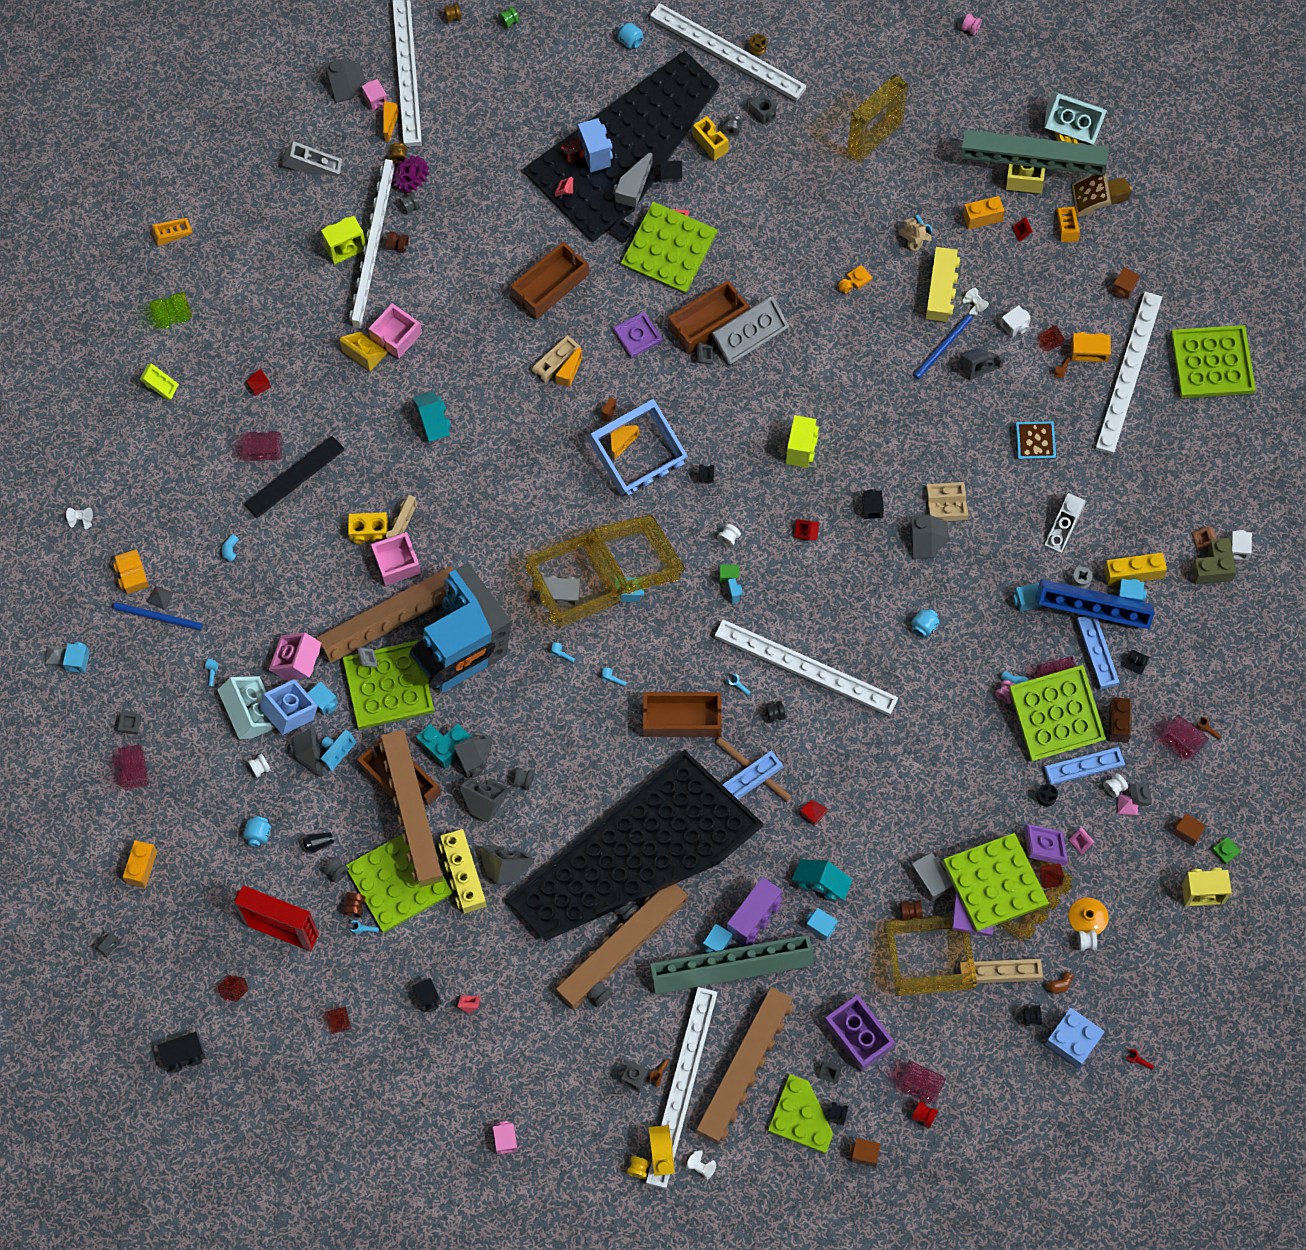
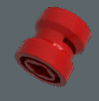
(924, 1114)

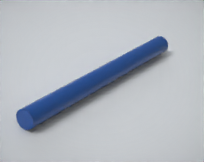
(943, 346)
(158, 616)

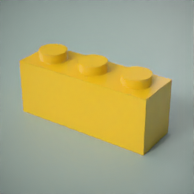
(1137, 567)

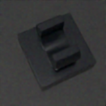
(1136, 662)

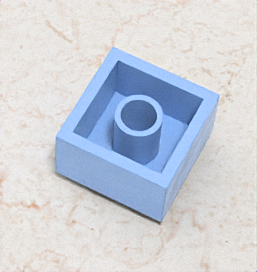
(595, 144)
(288, 706)
(1074, 1038)

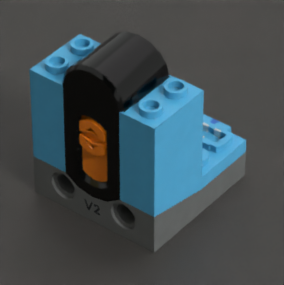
(468, 636)

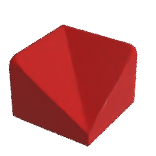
(258, 382)
(806, 529)
(813, 812)

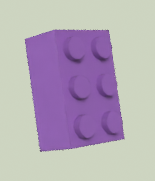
(755, 912)
(859, 1033)

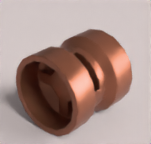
(397, 241)
(354, 904)
(911, 910)

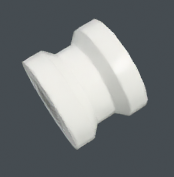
(729, 535)
(259, 765)
(1115, 785)
(1087, 940)

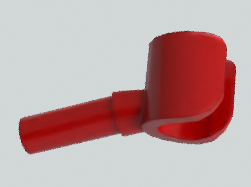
(1139, 1060)

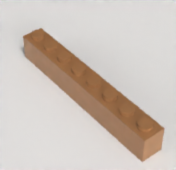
(384, 617)
(412, 809)
(621, 944)
(744, 1066)

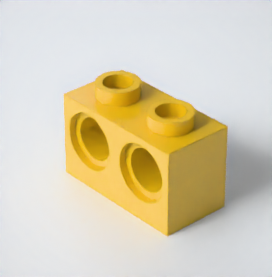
(368, 522)

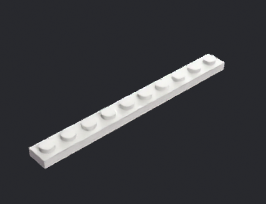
(728, 52)
(407, 73)
(373, 238)
(1128, 373)
(806, 667)
(686, 1073)

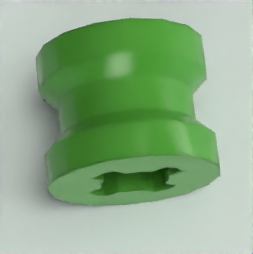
(509, 17)

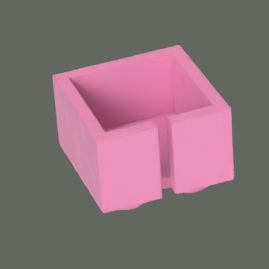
(395, 330)
(395, 559)

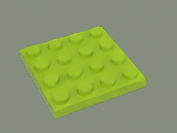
(669, 247)
(1213, 361)
(390, 691)
(1057, 713)
(995, 882)
(389, 885)

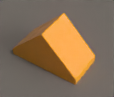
(623, 438)

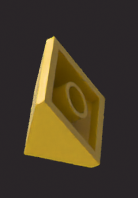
(362, 349)

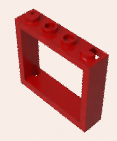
(276, 918)

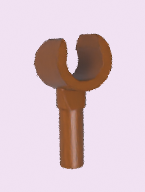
(1060, 371)
(1206, 727)
(658, 1074)

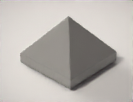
(55, 655)
(367, 657)

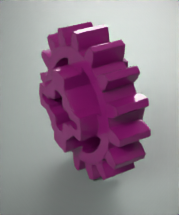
(410, 173)

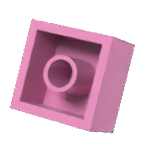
(295, 656)

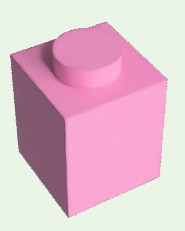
(374, 94)
(505, 1138)

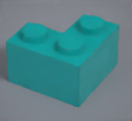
(431, 412)
(439, 746)
(823, 878)

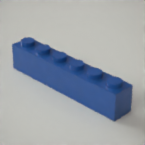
(1094, 604)

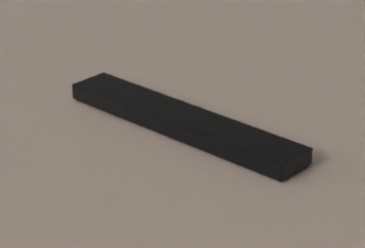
(294, 476)

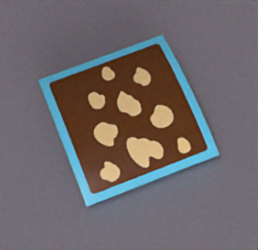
(1035, 440)

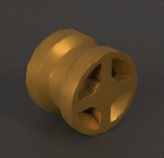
(452, 12)
(761, 41)
(398, 152)

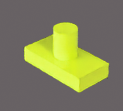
(159, 381)

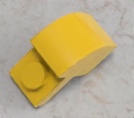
(661, 1150)

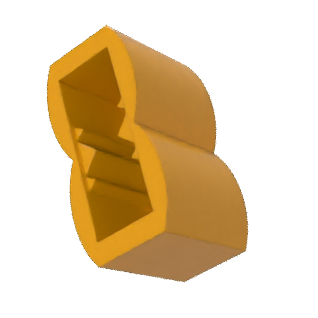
(131, 571)

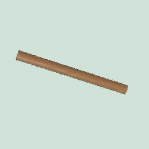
(746, 763)

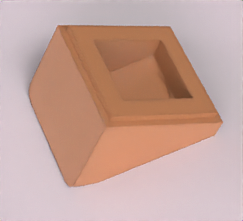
(1203, 537)

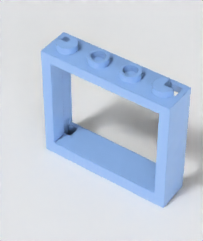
(665, 430)

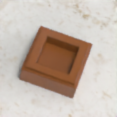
(609, 409)

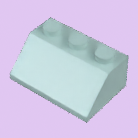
(1073, 117)
(242, 702)

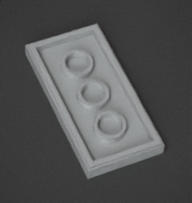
(750, 329)

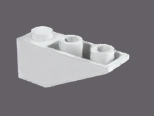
(1065, 522)

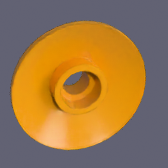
(1081, 922)

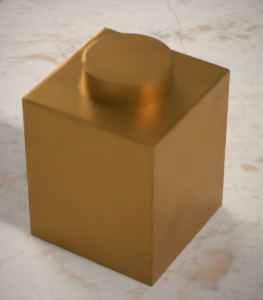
(1119, 190)

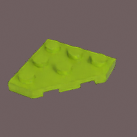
(801, 1116)

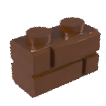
(1120, 720)

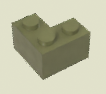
(1218, 566)

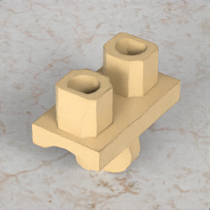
(914, 233)

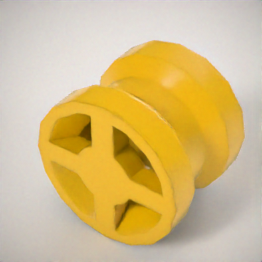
(638, 1167)

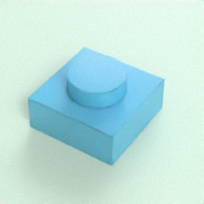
(734, 590)

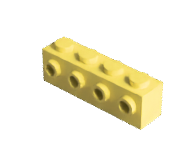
(942, 284)
(463, 871)

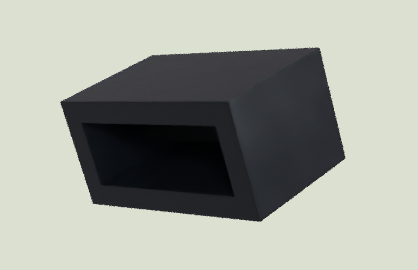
(181, 1052)

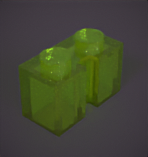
(171, 310)

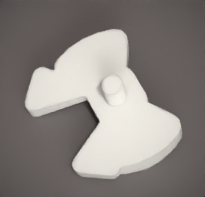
(972, 296)
(74, 515)
(694, 1163)

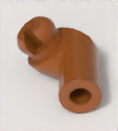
(1061, 985)

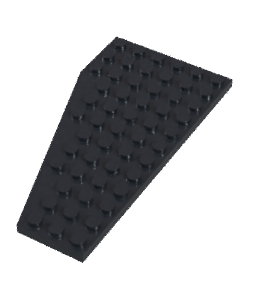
(642, 121)
(650, 841)

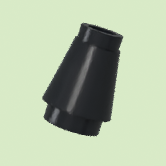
(316, 842)

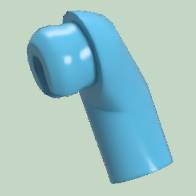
(227, 548)
(1014, 679)

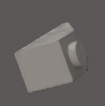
(310, 160)
(633, 182)

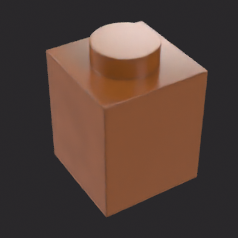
(1125, 283)
(1188, 829)
(864, 1152)

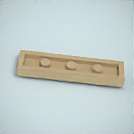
(1006, 970)

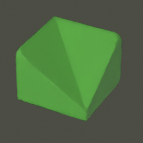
(728, 572)

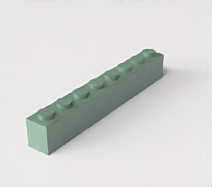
(1034, 152)
(732, 964)

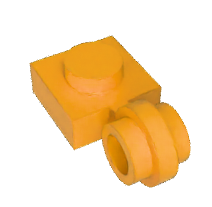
(857, 277)

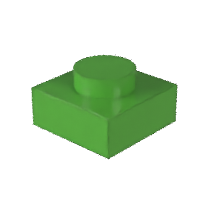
(1226, 850)

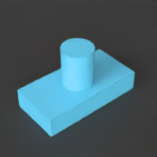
(337, 749)

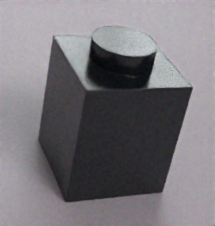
(670, 171)
(872, 504)
(427, 995)

